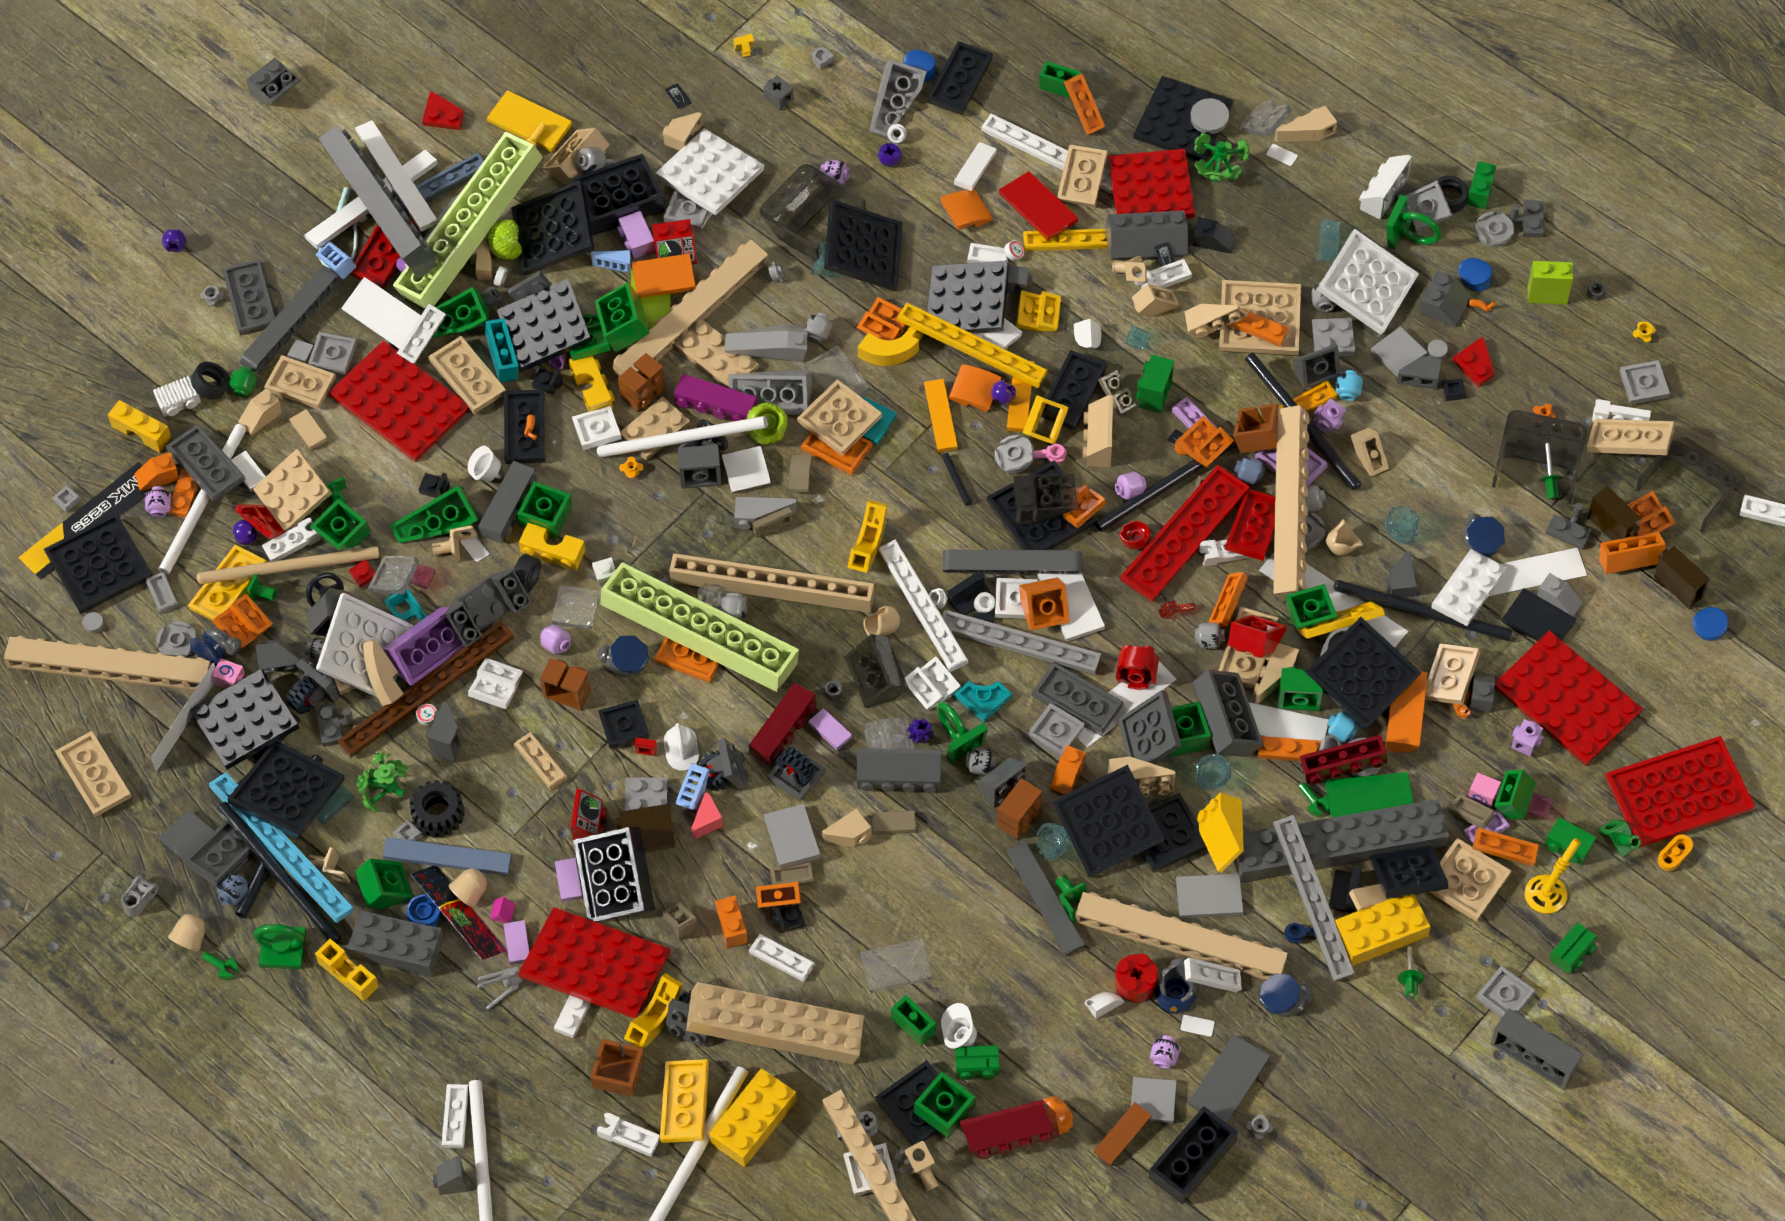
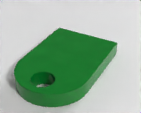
(598, 344)

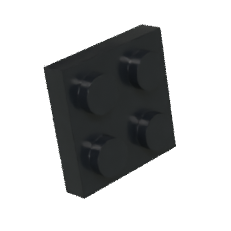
(623, 723)

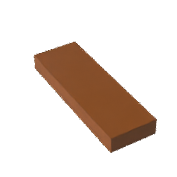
(1122, 1133)

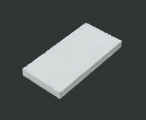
(381, 312)
(1081, 607)

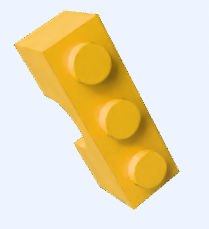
(587, 371)
(128, 419)
(566, 554)
(354, 977)

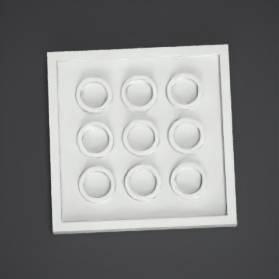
(709, 171)
(1367, 281)
(351, 627)

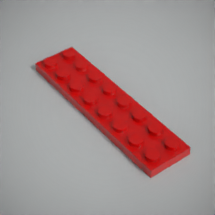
(1183, 533)

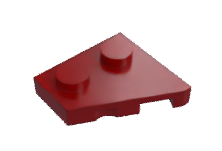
(442, 113)
(1475, 362)
(261, 519)

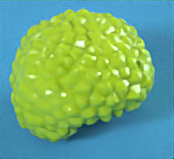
(504, 240)
(776, 422)

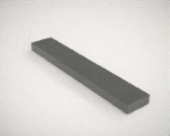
(1045, 898)

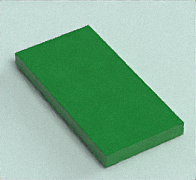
(1367, 793)

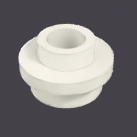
(897, 139)
(939, 597)

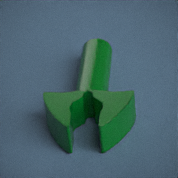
(1312, 809)
(221, 965)

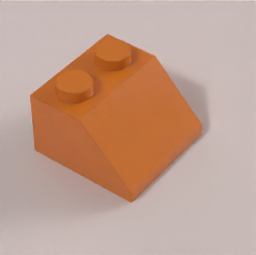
(1044, 603)

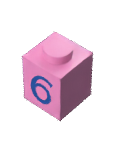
(227, 674)
(1484, 790)

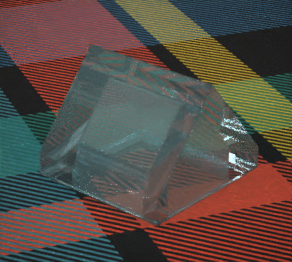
(1138, 337)

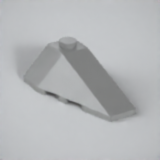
(896, 93)
(774, 342)
(787, 388)

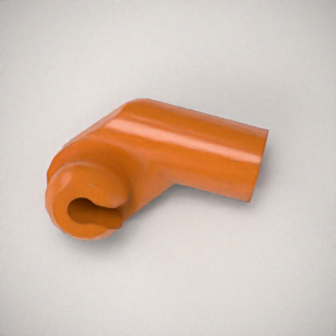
(1462, 710)

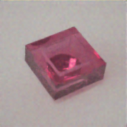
(422, 576)
(1539, 806)

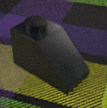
(1213, 236)

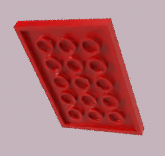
(399, 401)
(1567, 698)
(1680, 791)
(594, 963)

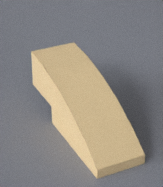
(482, 259)
(381, 673)

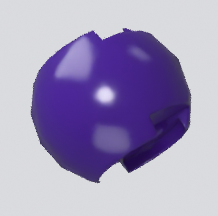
(894, 158)
(173, 240)
(1003, 392)
(244, 532)

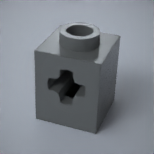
(778, 92)
(1018, 279)

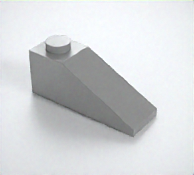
(753, 508)

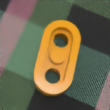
(1674, 854)

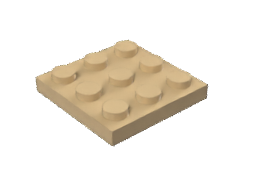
(839, 417)
(292, 490)
(1471, 879)

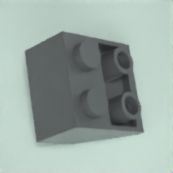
(271, 82)
(275, 654)
(444, 735)
(1001, 781)

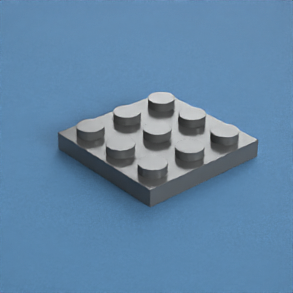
(1150, 729)

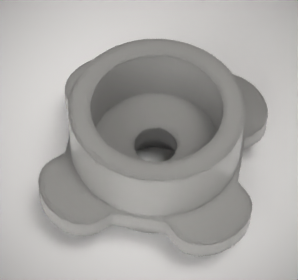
(776, 272)
(211, 290)
(1259, 1132)

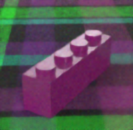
(713, 399)

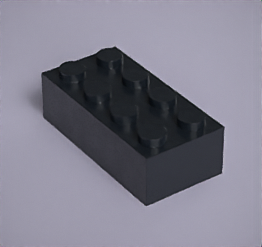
(1193, 1155)

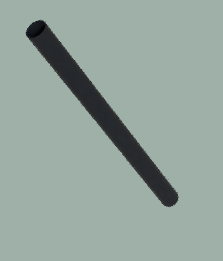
(1314, 434)
(1153, 492)
(1419, 609)
(278, 872)
(257, 880)

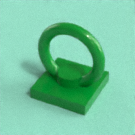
(1400, 221)
(965, 739)
(280, 946)

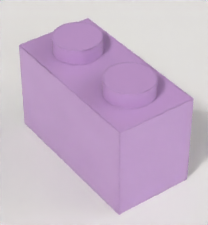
(636, 235)

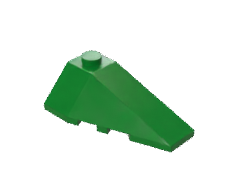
(462, 313)
(437, 517)

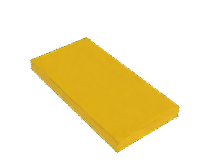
(522, 118)
(218, 596)
(1345, 618)
(684, 1101)

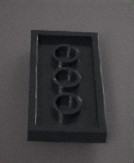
(960, 78)
(1074, 388)
(516, 409)

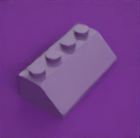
(424, 647)

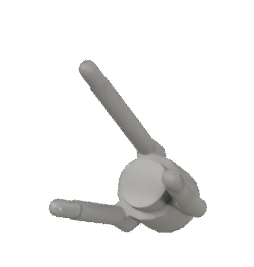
(509, 977)

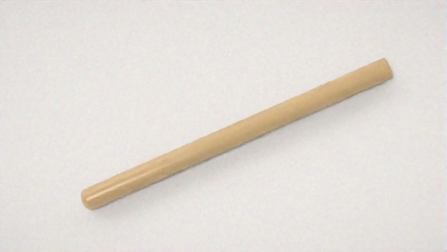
(288, 565)

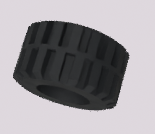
(433, 794)

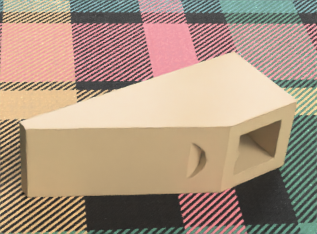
(1310, 127)
(1211, 317)
(1283, 657)

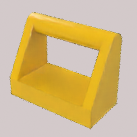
(1035, 415)

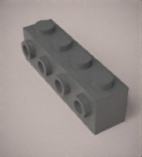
(507, 502)

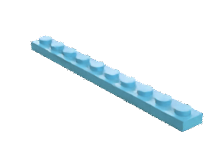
(289, 856)

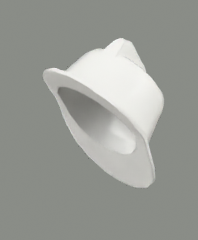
(484, 465)
(681, 747)
(958, 1026)

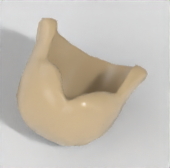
(1342, 539)
(883, 622)
(469, 886)
(188, 932)

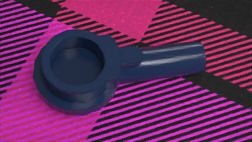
(1295, 933)

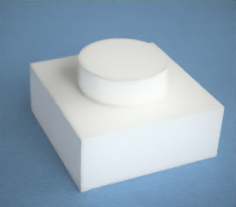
(603, 569)

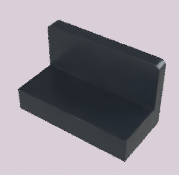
(963, 594)
(1342, 885)

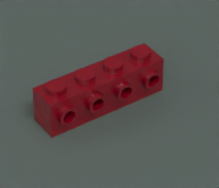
(782, 724)
(1343, 759)

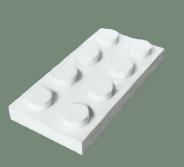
(1468, 587)

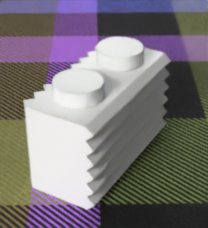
(176, 397)

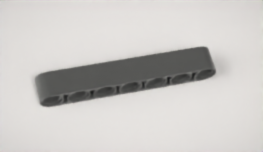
(290, 320)
(1012, 561)

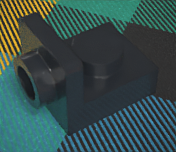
(547, 381)
(434, 485)
(788, 918)

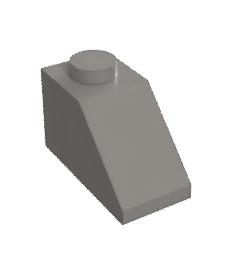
(1559, 594)

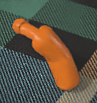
(1481, 304)
(530, 426)

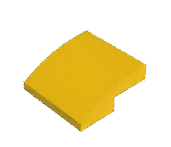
(1038, 311)

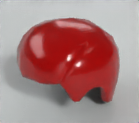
(1135, 535)

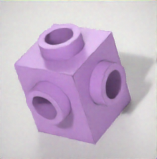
(1329, 416)
(1527, 737)

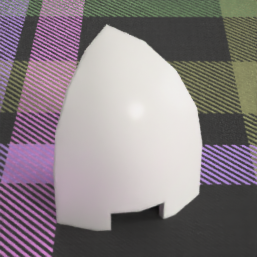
(1088, 333)
(1103, 1003)

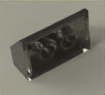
(876, 671)

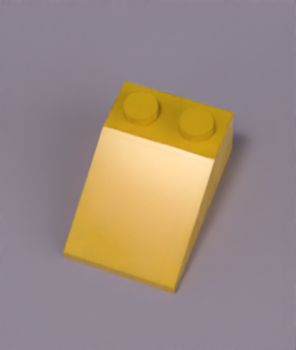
(1222, 829)

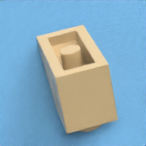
(682, 130)
(1154, 300)
(260, 412)
(1370, 451)
(848, 830)

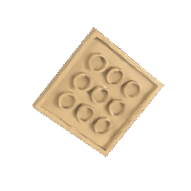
(1269, 300)

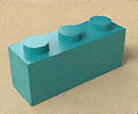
(501, 350)

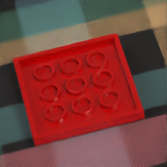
(1151, 182)

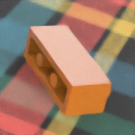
(1631, 552)

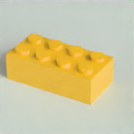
(1382, 928)
(752, 1117)

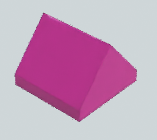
(502, 910)

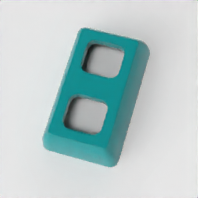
(415, 609)

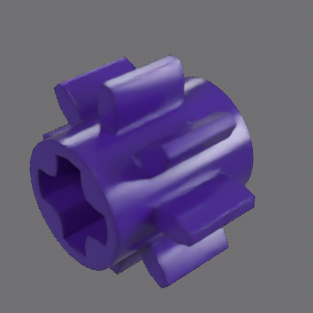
(920, 731)

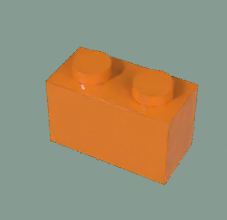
(778, 894)
(731, 922)

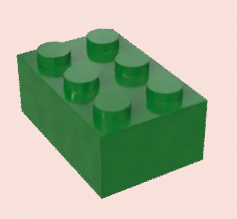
(622, 317)

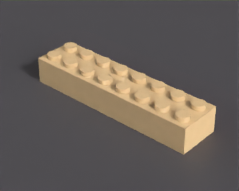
(775, 1023)

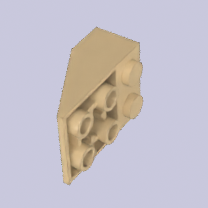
(1149, 777)

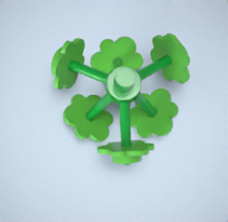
(1221, 153)
(381, 778)

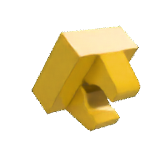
(744, 43)

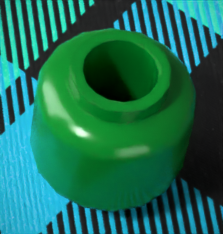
(243, 382)

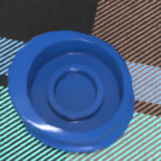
(921, 60)
(1475, 274)
(1710, 623)
(423, 911)

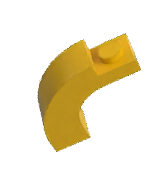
(890, 352)
(870, 537)
(654, 1017)

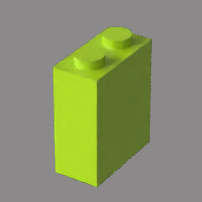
(1550, 282)

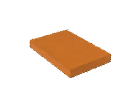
(663, 276)
(847, 463)
(685, 660)

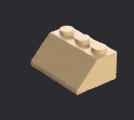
(564, 164)
(1099, 432)

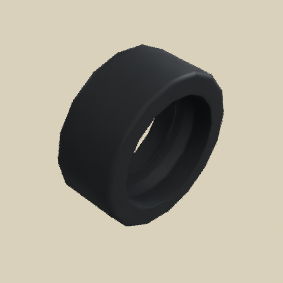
(1459, 185)
(206, 389)
(528, 571)

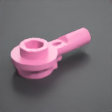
(1053, 452)

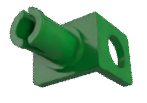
(335, 487)
(257, 589)
(1621, 836)
(1070, 894)

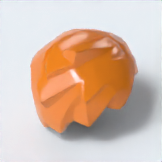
(1063, 1113)

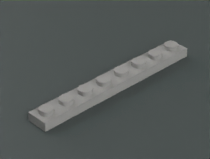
(1022, 642)
(1313, 898)

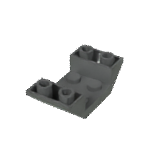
(485, 604)

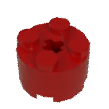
(1137, 666)
(1126, 977)

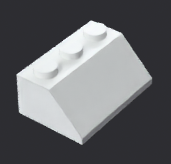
(1384, 187)

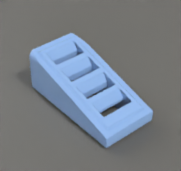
(337, 260)
(612, 260)
(687, 785)

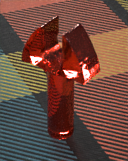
(1169, 608)

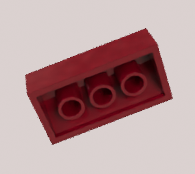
(1011, 1129)

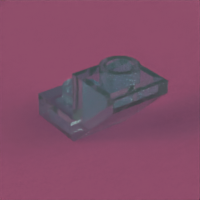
(1328, 240)

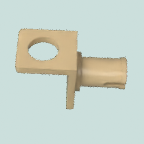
(1131, 268)
(453, 543)
(328, 866)
(922, 1167)

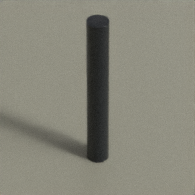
(956, 479)

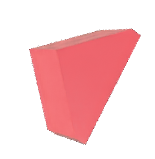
(707, 818)

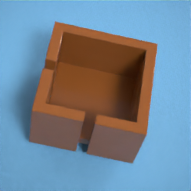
(639, 389)
(1252, 433)
(565, 684)
(1019, 809)
(618, 1072)

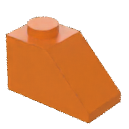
(157, 472)
(1068, 770)

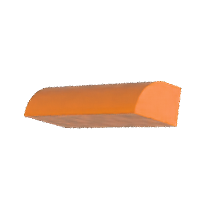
(1406, 718)

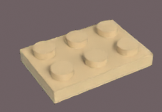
(1082, 175)
(300, 382)
(656, 420)
(1451, 673)

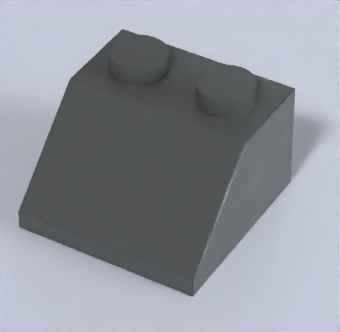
(1445, 299)
(1317, 366)

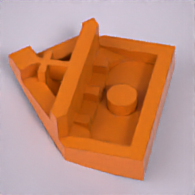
(1088, 504)

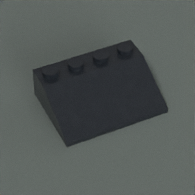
(620, 192)
(614, 874)

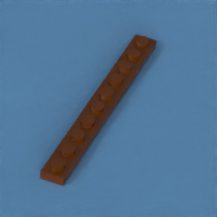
(425, 689)

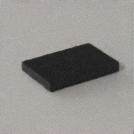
(1536, 617)

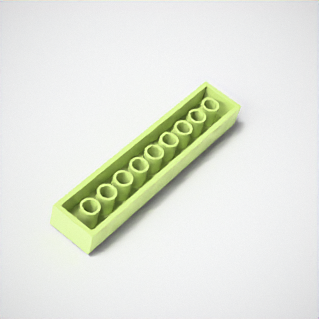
(471, 218)
(699, 627)

